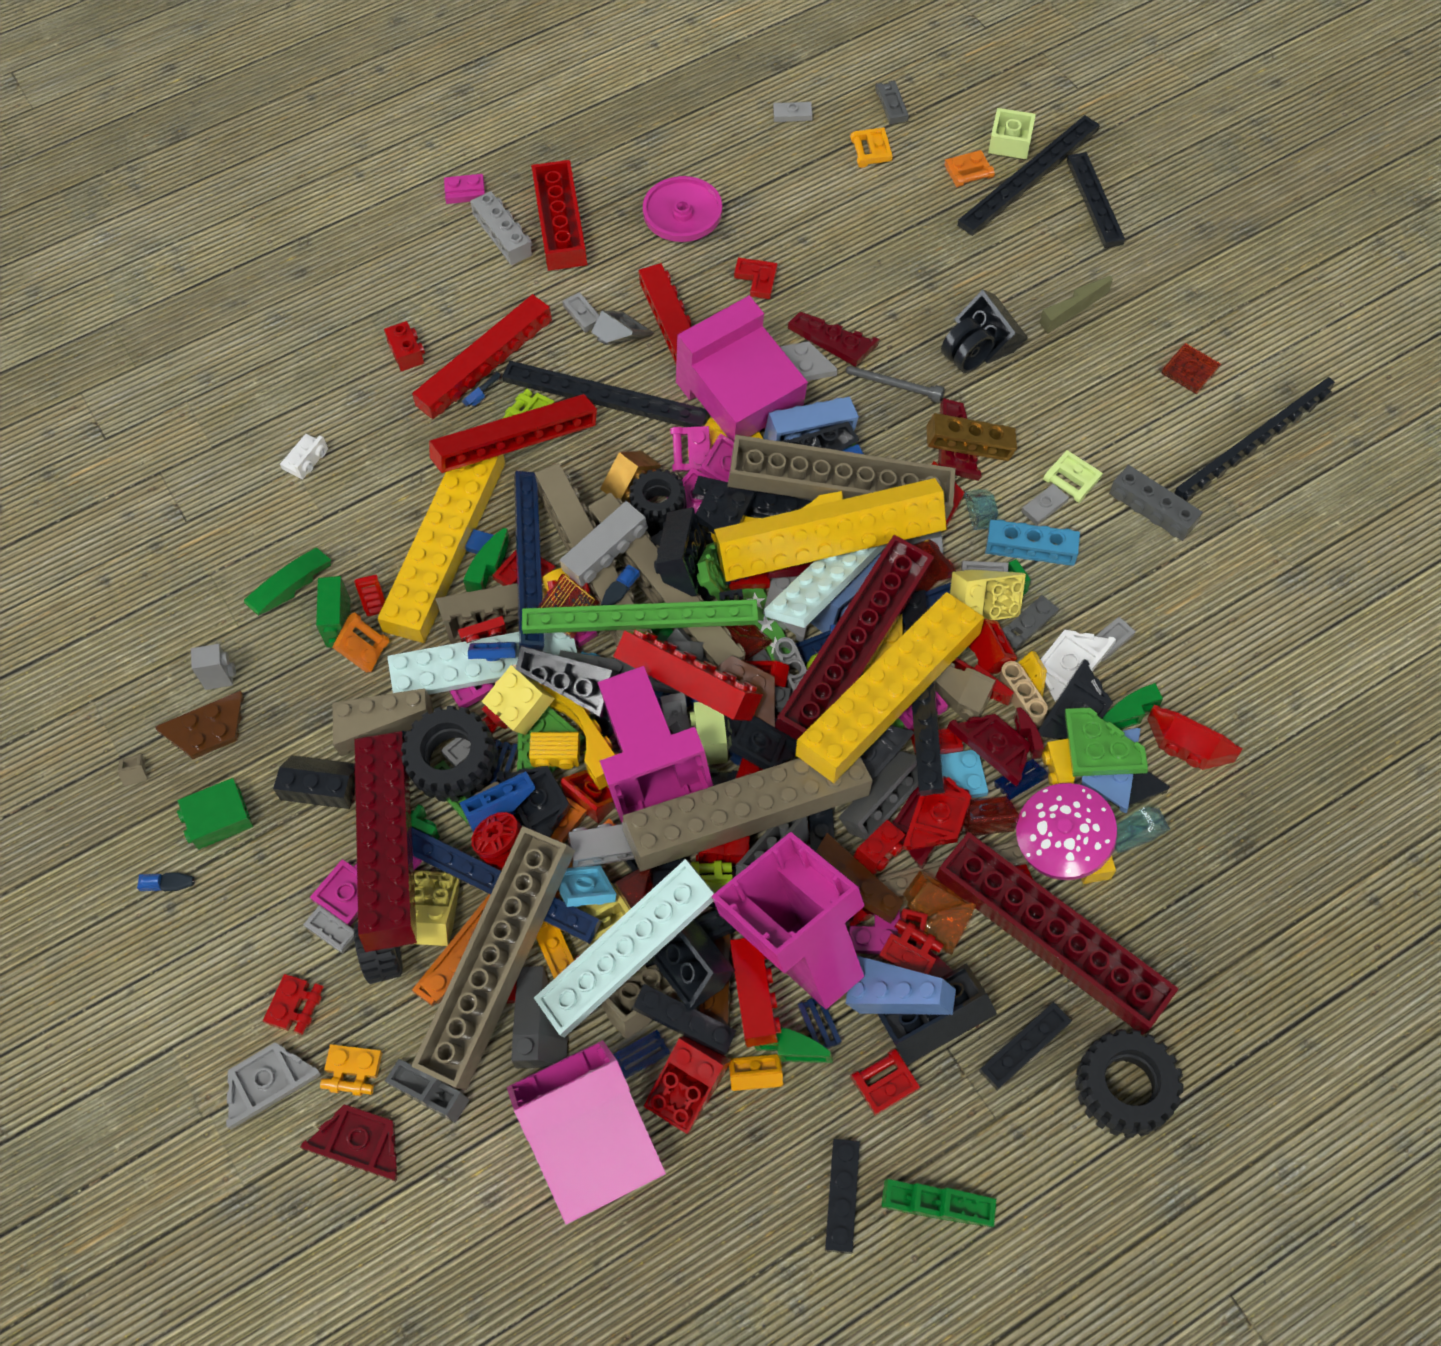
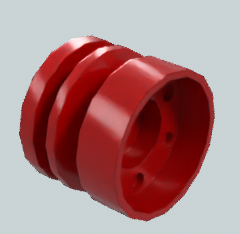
(495, 838)

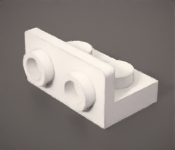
(304, 456)

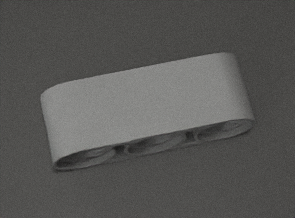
(793, 659)

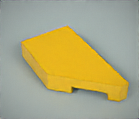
(1035, 670)

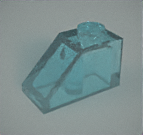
(981, 508)
(1140, 828)

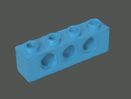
(1041, 550)

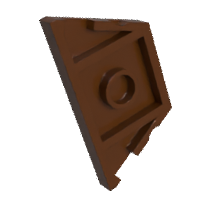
(761, 679)
(205, 727)

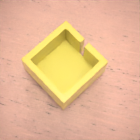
(518, 700)

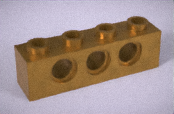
(971, 437)

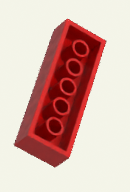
(559, 215)
(689, 675)

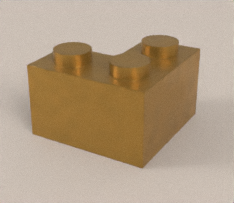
(624, 471)

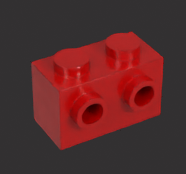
(404, 345)
(992, 647)
(880, 847)

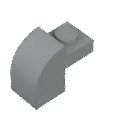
(675, 710)

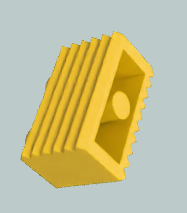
(554, 749)

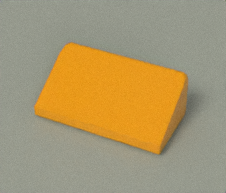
(755, 1072)

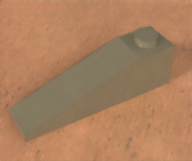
(964, 691)
(619, 1005)

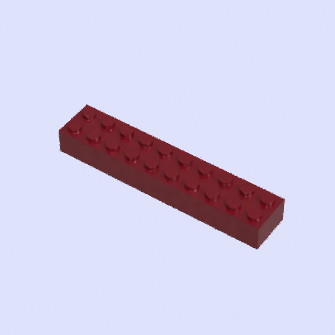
(856, 635)
(384, 844)
(1056, 933)

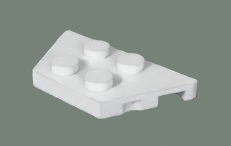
(1067, 654)

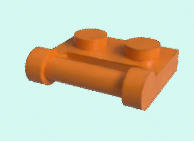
(969, 168)
(356, 648)

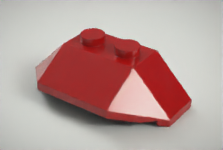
(1191, 740)

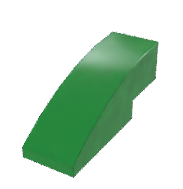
(487, 561)
(1133, 707)
(797, 1048)

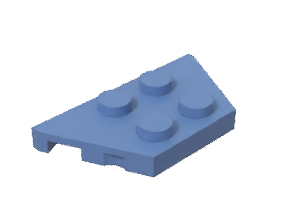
(1114, 787)

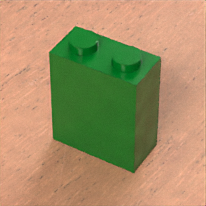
(332, 608)
(214, 814)

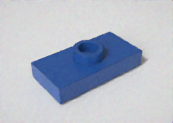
(492, 651)

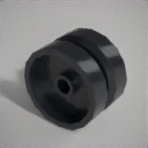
(968, 345)

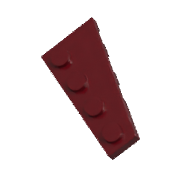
(841, 343)
(964, 463)

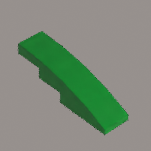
(284, 582)
(939, 1203)

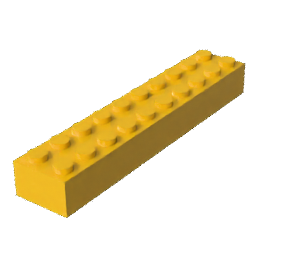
(830, 529)
(438, 549)
(888, 687)

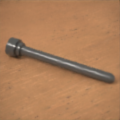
(933, 393)

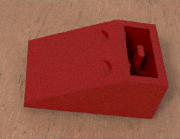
(686, 1083)

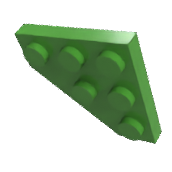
(710, 573)
(548, 722)
(1101, 746)

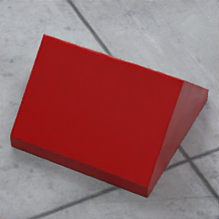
(584, 792)

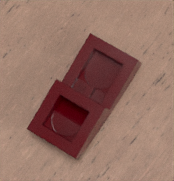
(1027, 729)

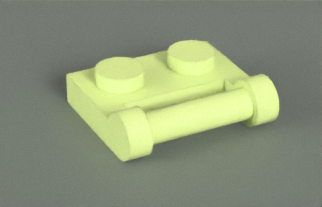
(1075, 470)

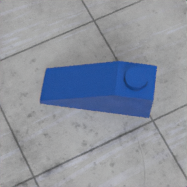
(500, 798)

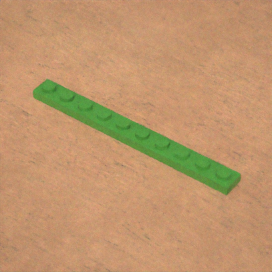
(639, 616)

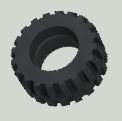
(437, 728)
(1152, 1060)

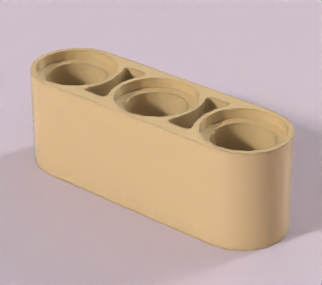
(1022, 683)

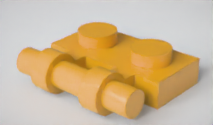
(354, 1062)

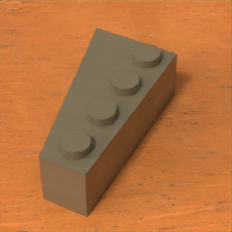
(478, 606)
(377, 716)

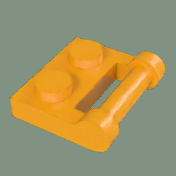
(877, 144)

